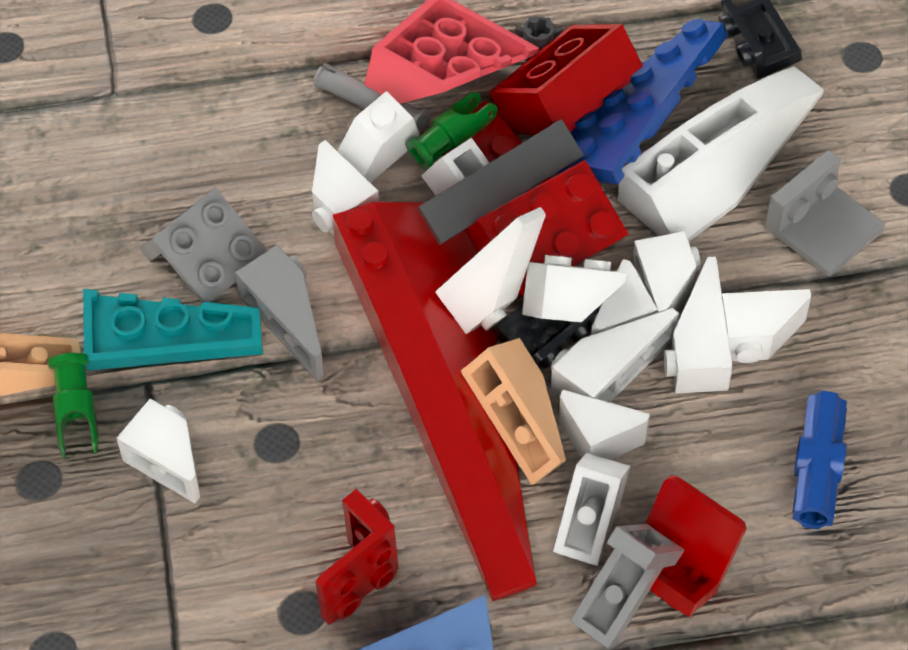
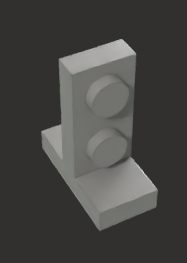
(624, 581)

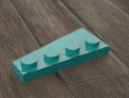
(146, 332)

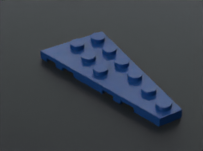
(639, 109)

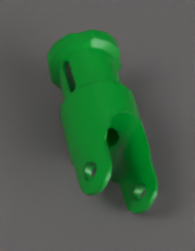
(450, 130)
(72, 396)

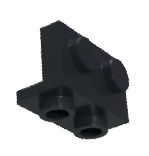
(760, 36)
(541, 335)

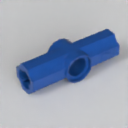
(820, 460)

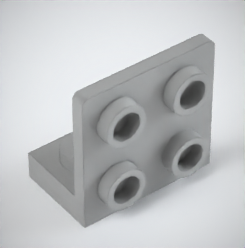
(820, 217)
(206, 246)

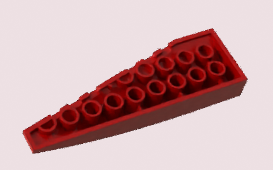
(396, 275)

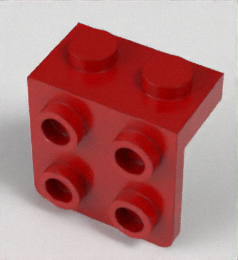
(708, 539)
(366, 566)

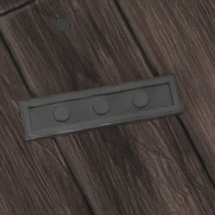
(500, 181)

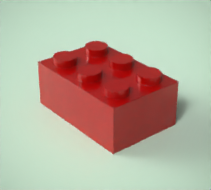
(567, 78)
(576, 221)

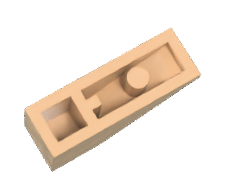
(26, 360)
(518, 406)

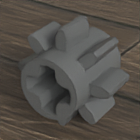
(538, 31)

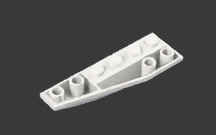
(716, 155)

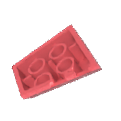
(440, 50)

